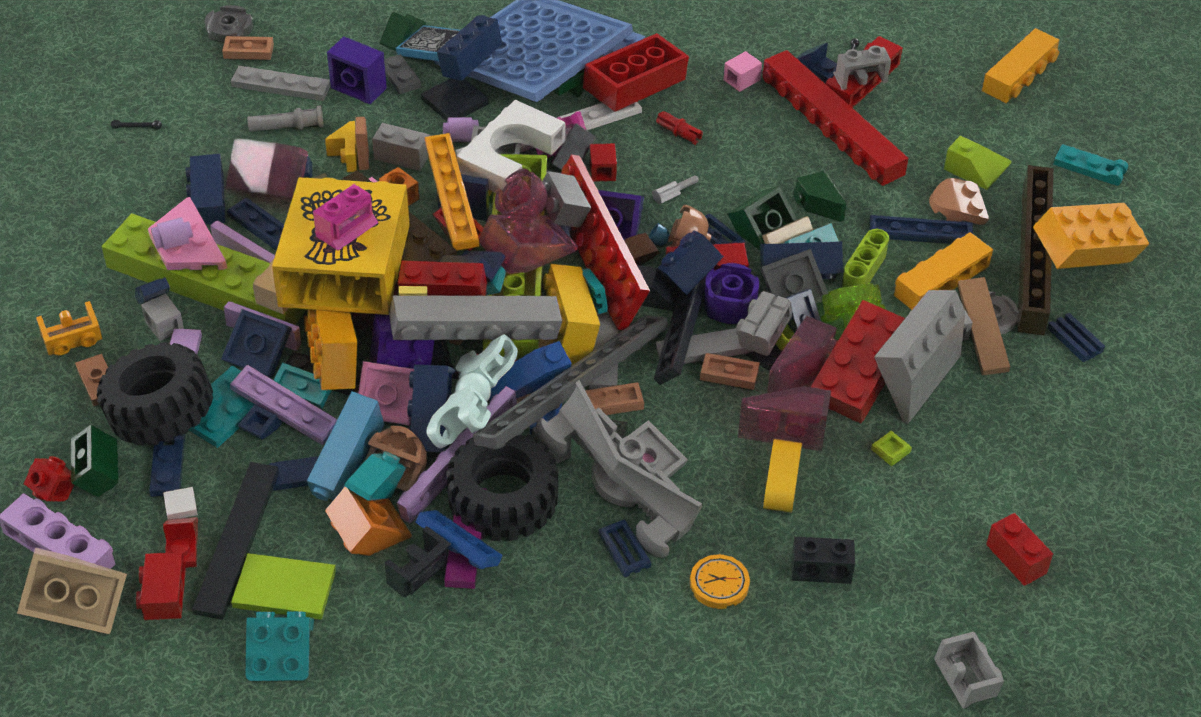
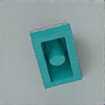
(377, 477)

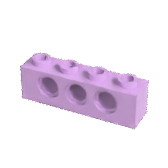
(38, 527)

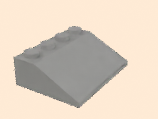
(922, 350)

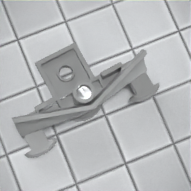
(621, 472)

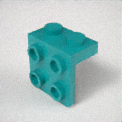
(278, 646)

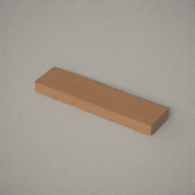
(985, 328)

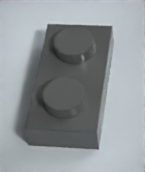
(401, 74)

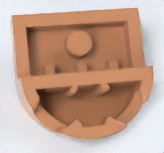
(959, 201)
(406, 447)

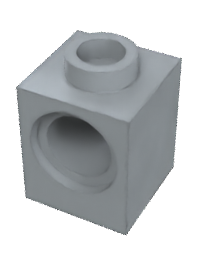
(162, 316)

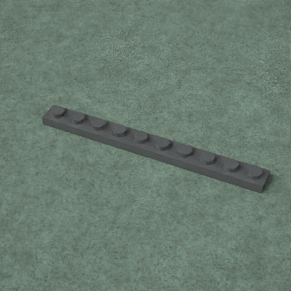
(561, 388)

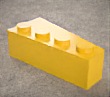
(577, 310)

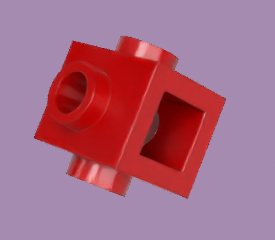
(49, 479)

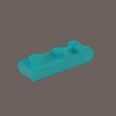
(1091, 165)

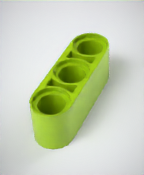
(866, 258)

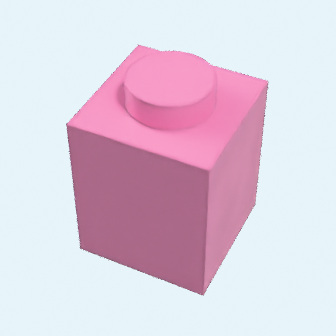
(742, 71)

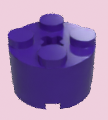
(730, 292)

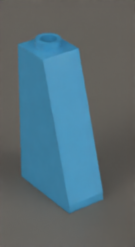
(345, 446)

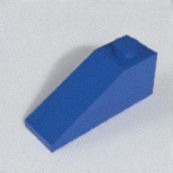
(534, 370)

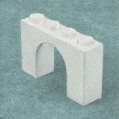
(514, 125)

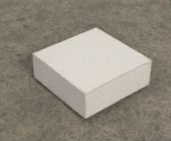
(180, 503)

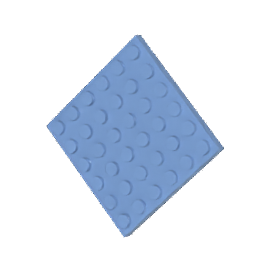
(546, 45)

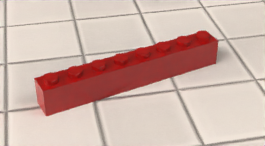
(835, 118)

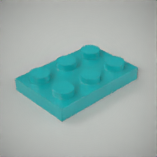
(225, 411)

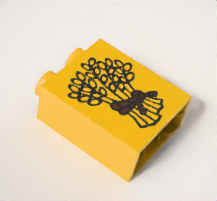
(359, 274)

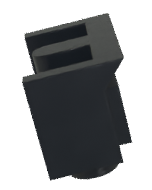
(422, 564)

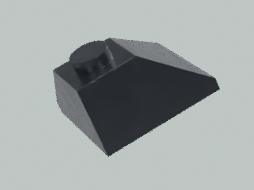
(662, 292)

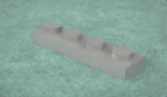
(280, 83)

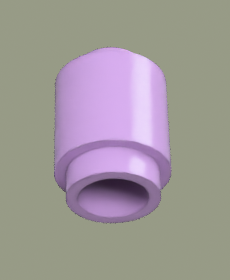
(460, 128)
(171, 233)

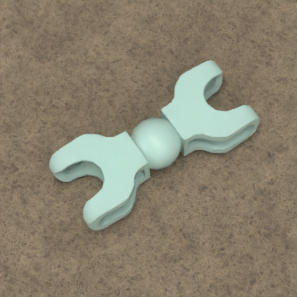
(472, 391)

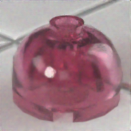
(522, 195)

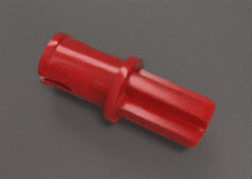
(679, 127)

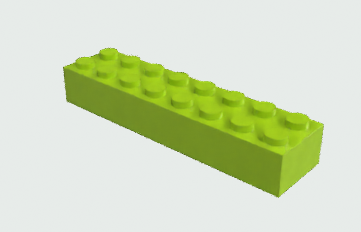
(134, 254)

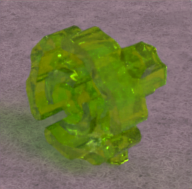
(846, 300)

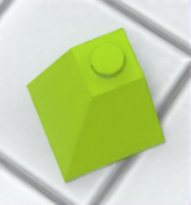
(975, 162)

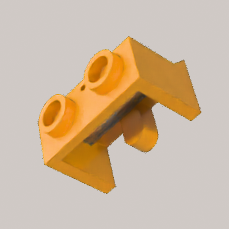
(70, 332)

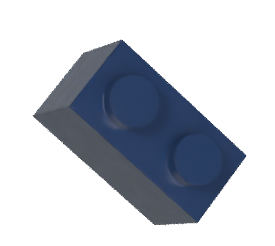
(690, 261)

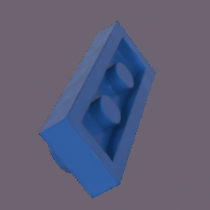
(462, 542)

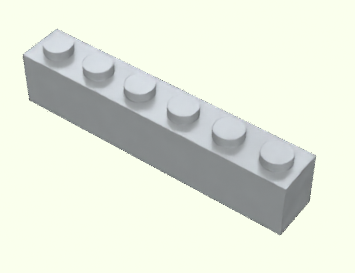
(474, 317)

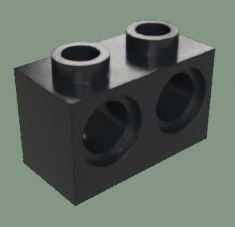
(823, 560)

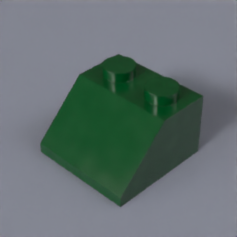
(762, 215)

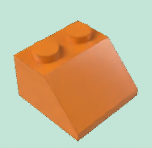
(366, 524)

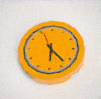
(719, 581)

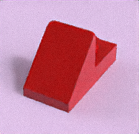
(182, 537)

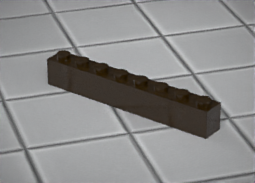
(1034, 259)

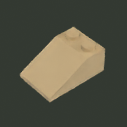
(71, 591)

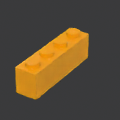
(1021, 65)
(942, 271)

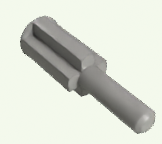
(672, 189)

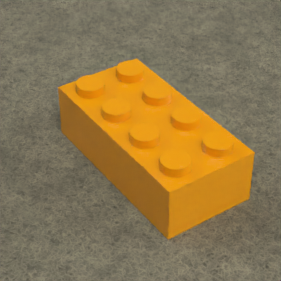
(1090, 235)
(332, 348)

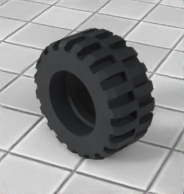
(155, 393)
(503, 513)

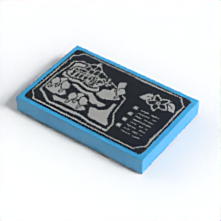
(426, 42)

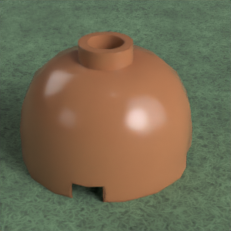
(690, 221)

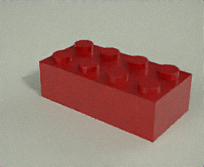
(635, 72)
(851, 366)

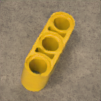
(782, 475)

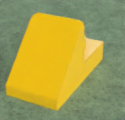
(343, 144)

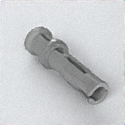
(297, 119)

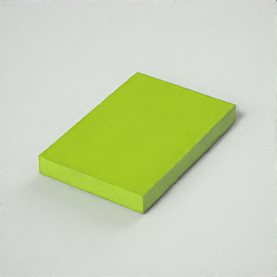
(283, 585)

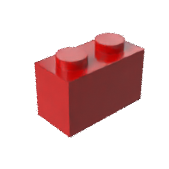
(1019, 549)
(162, 586)

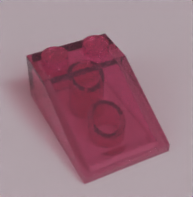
(265, 168)
(525, 241)
(803, 356)
(786, 415)

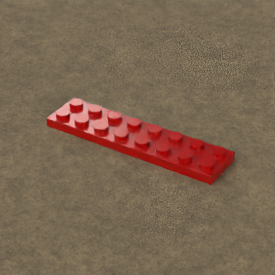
(606, 251)

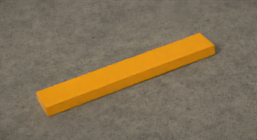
(451, 192)

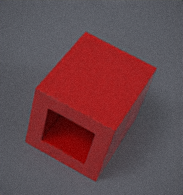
(603, 162)

